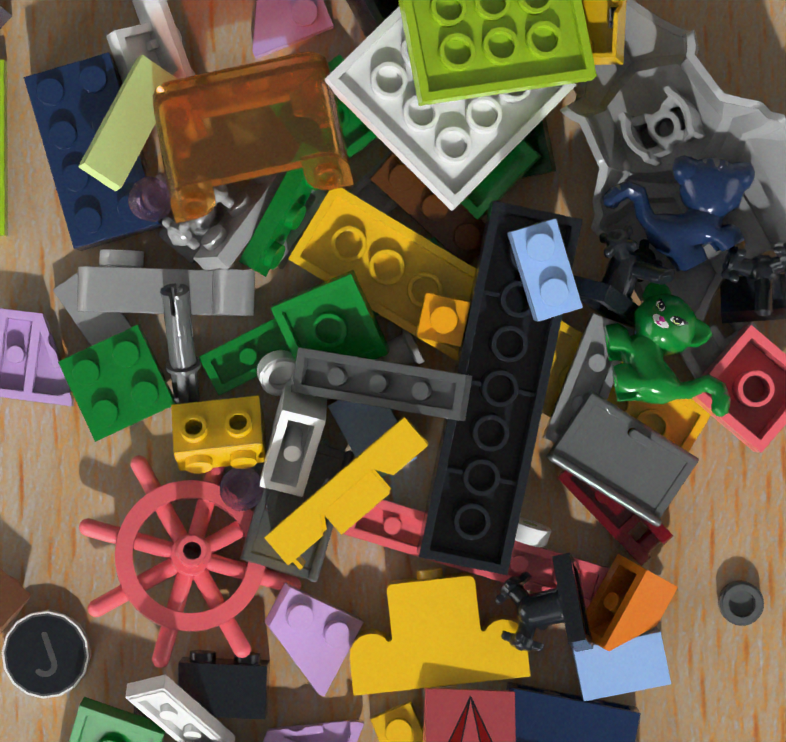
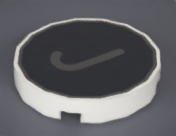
(46, 654)

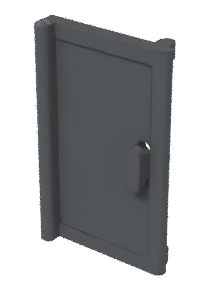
(632, 468)
(257, 550)

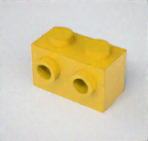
(218, 434)

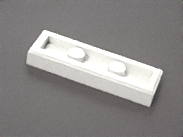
(176, 711)

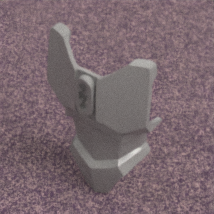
(668, 108)

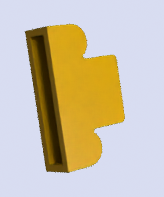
(434, 639)

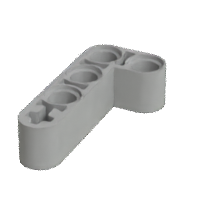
(138, 290)

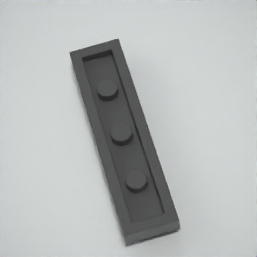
(382, 384)

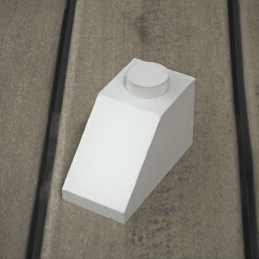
(293, 442)

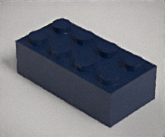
(68, 112)

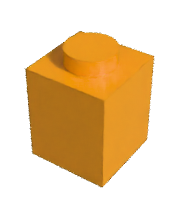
(442, 319)

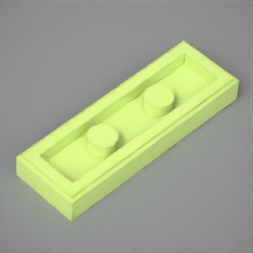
(125, 125)

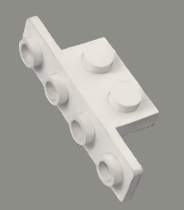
(154, 38)

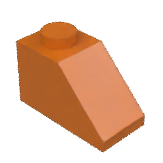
(627, 603)

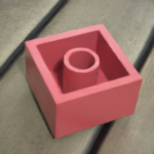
(757, 388)

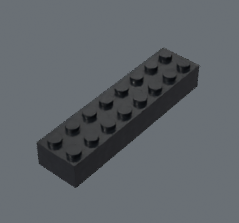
(488, 456)

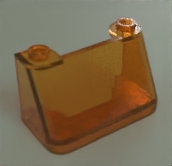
(247, 127)

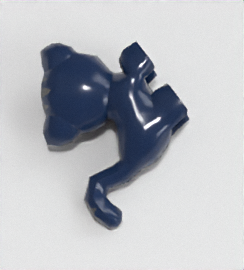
(709, 192)

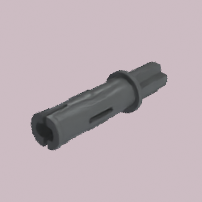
(179, 331)

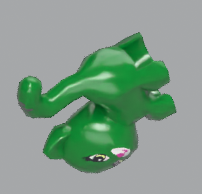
(661, 328)

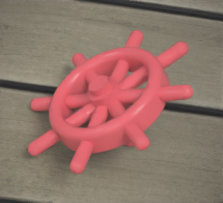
(187, 556)

